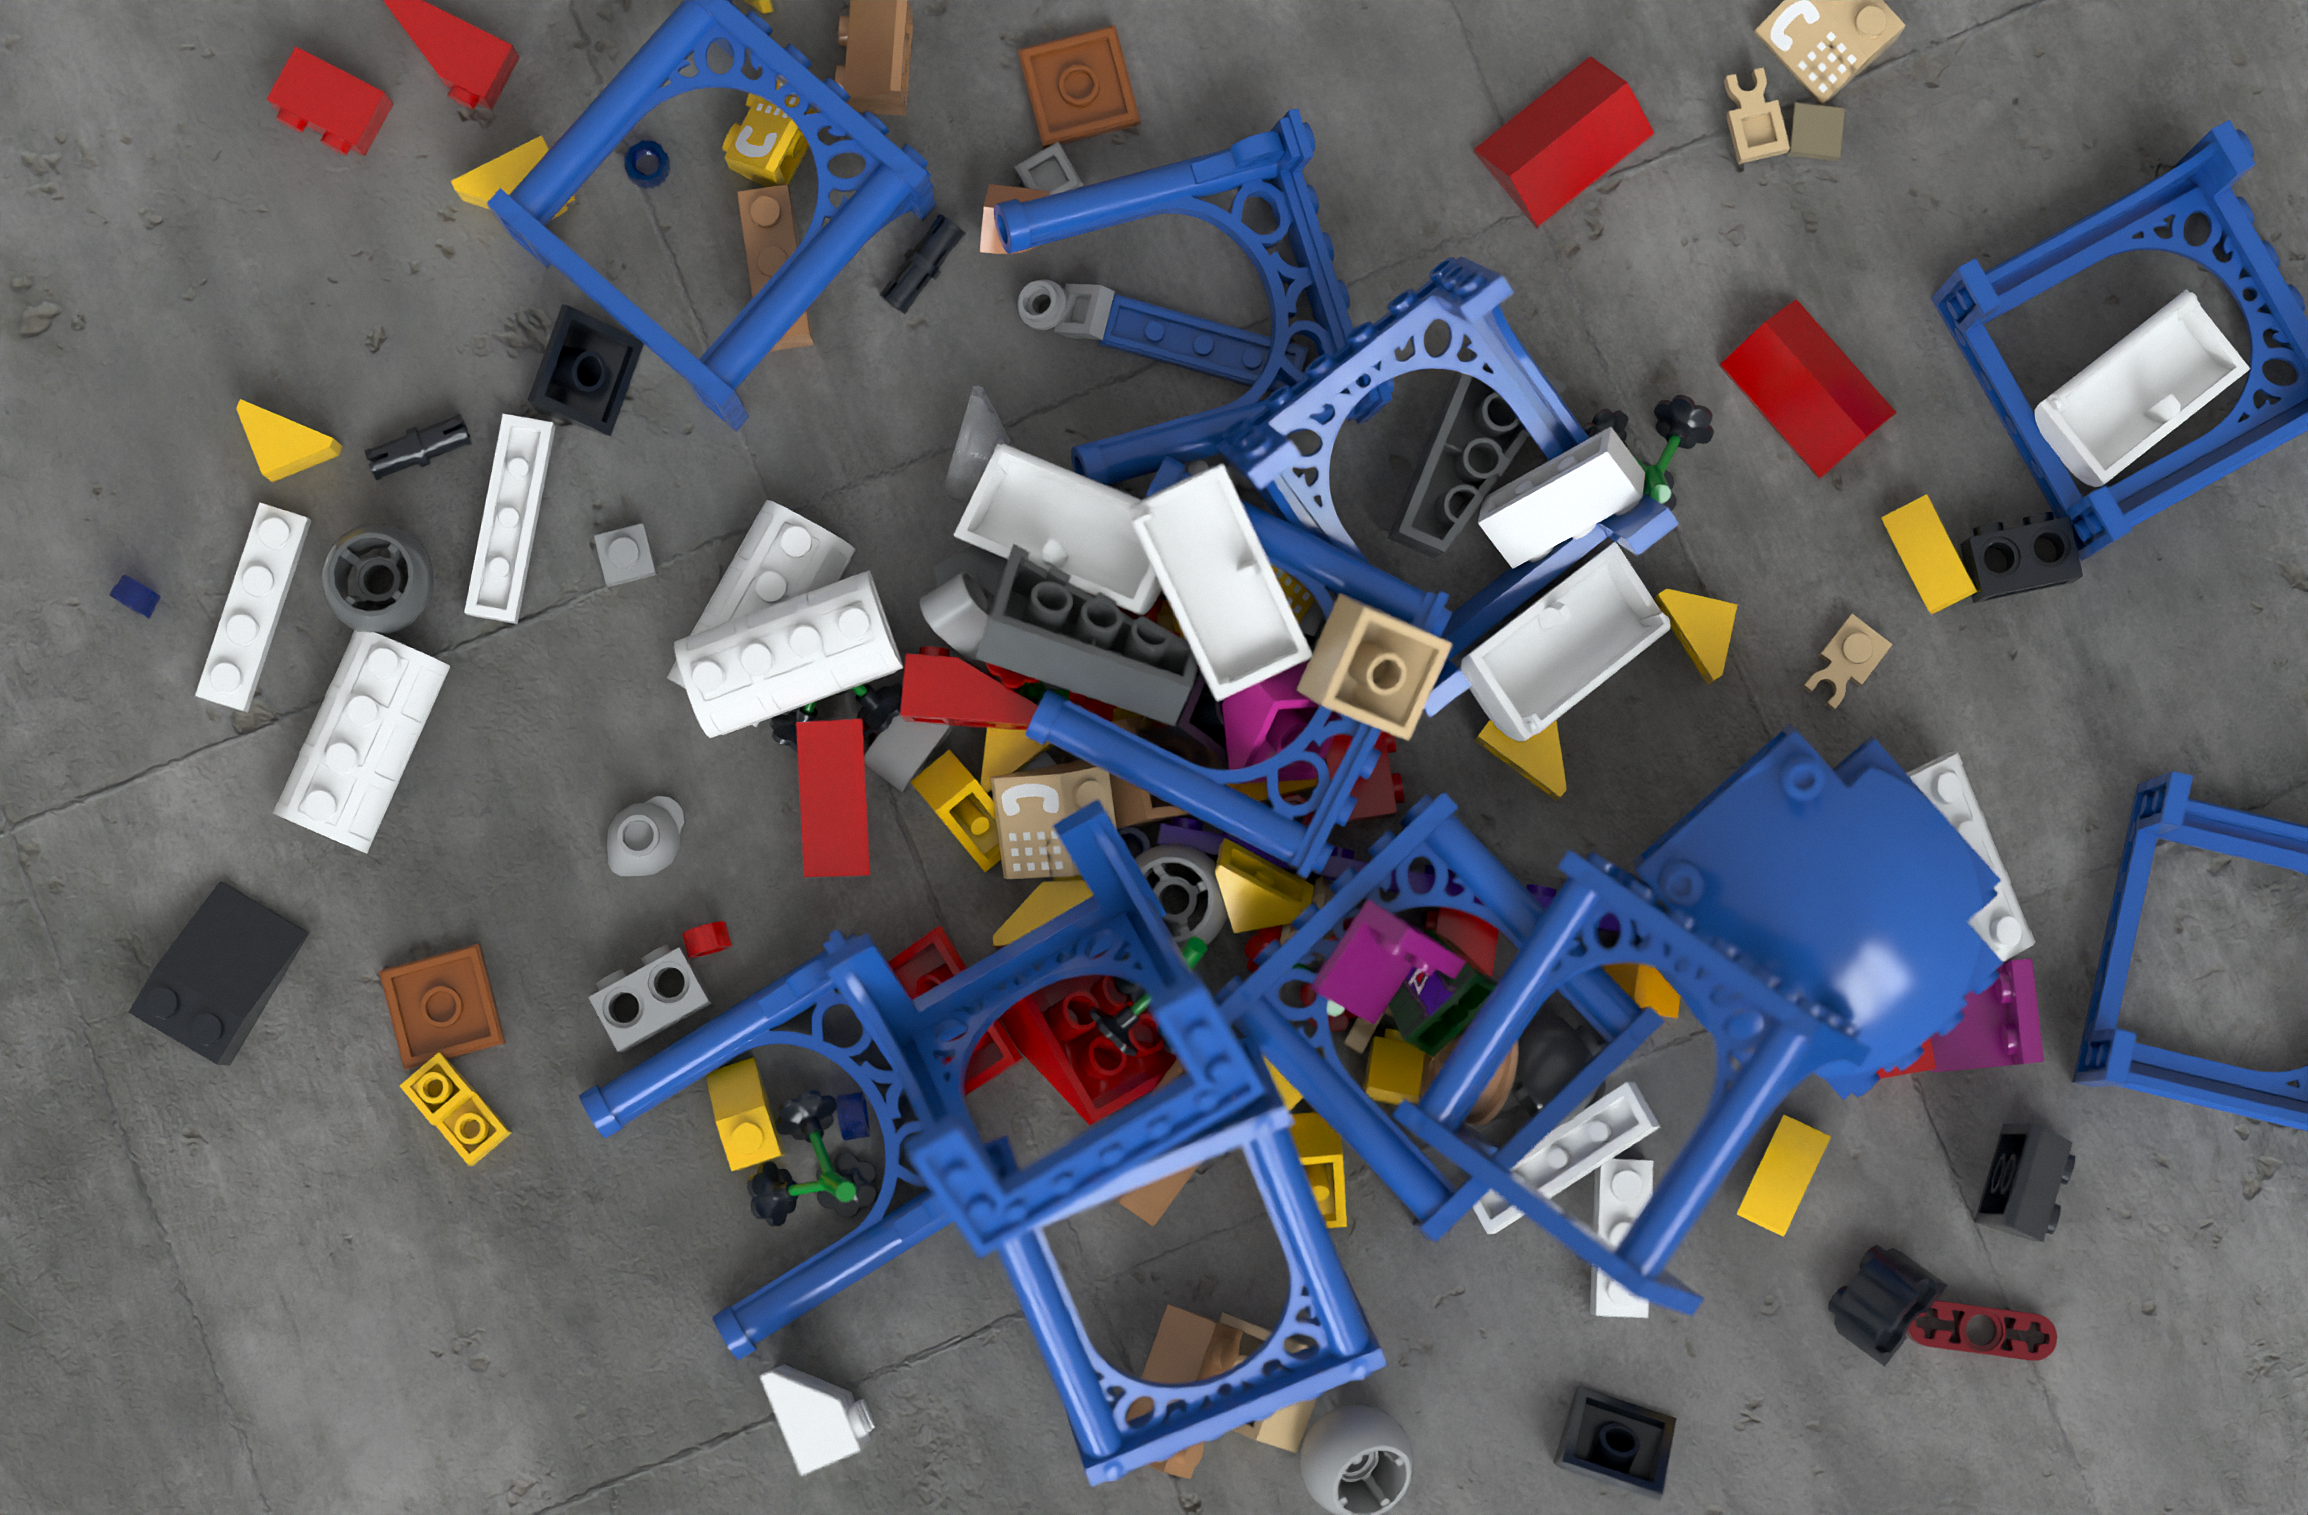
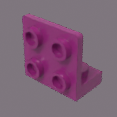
(1377, 959)
(1998, 1025)

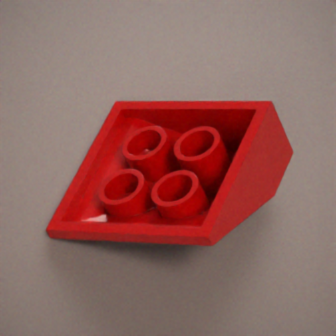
(1074, 1054)

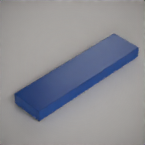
(1192, 342)

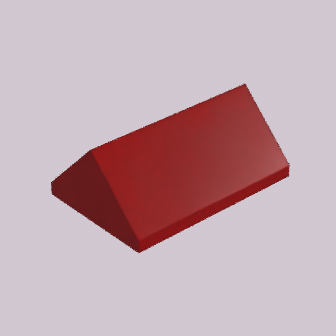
(1565, 140)
(1807, 388)
(833, 798)
(929, 964)

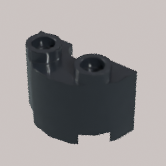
(1883, 1301)

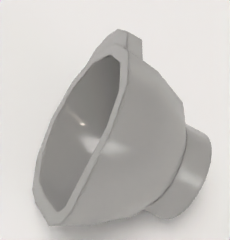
(645, 837)

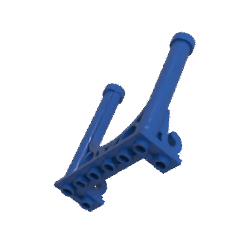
(1177, 190)
(1204, 790)
(749, 1027)

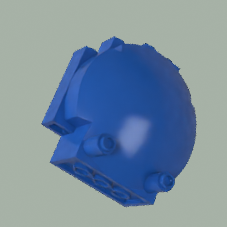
(1838, 891)

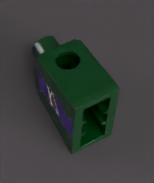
(1437, 1006)

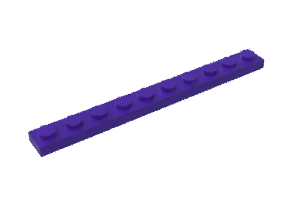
(1190, 833)

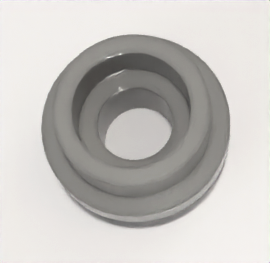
(1031, 298)

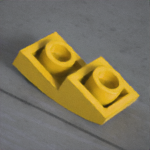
(1929, 554)
(455, 1109)
(1783, 1175)

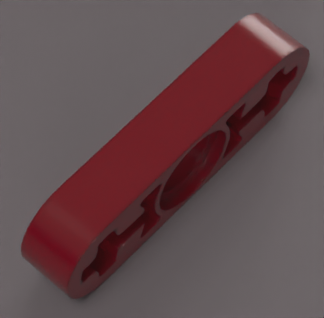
(2016, 1348)

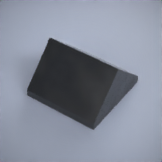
(585, 371)
(1616, 1443)

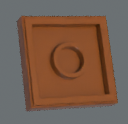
(1079, 86)
(442, 1006)

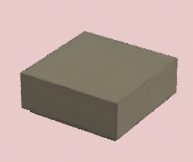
(1816, 131)

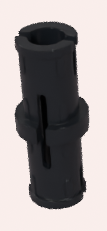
(922, 264)
(418, 447)

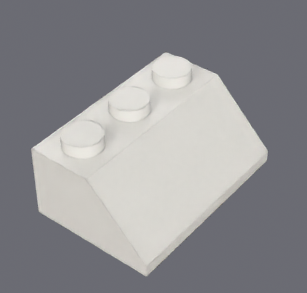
(817, 1417)

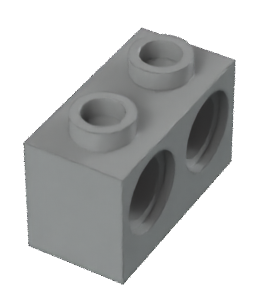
(655, 1010)

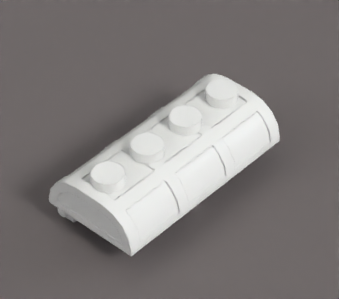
(2138, 391)
(1062, 524)
(775, 563)
(1219, 581)
(1564, 645)
(787, 655)
(361, 739)
(1948, 788)

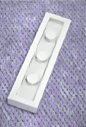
(510, 518)
(253, 607)
(1575, 1150)

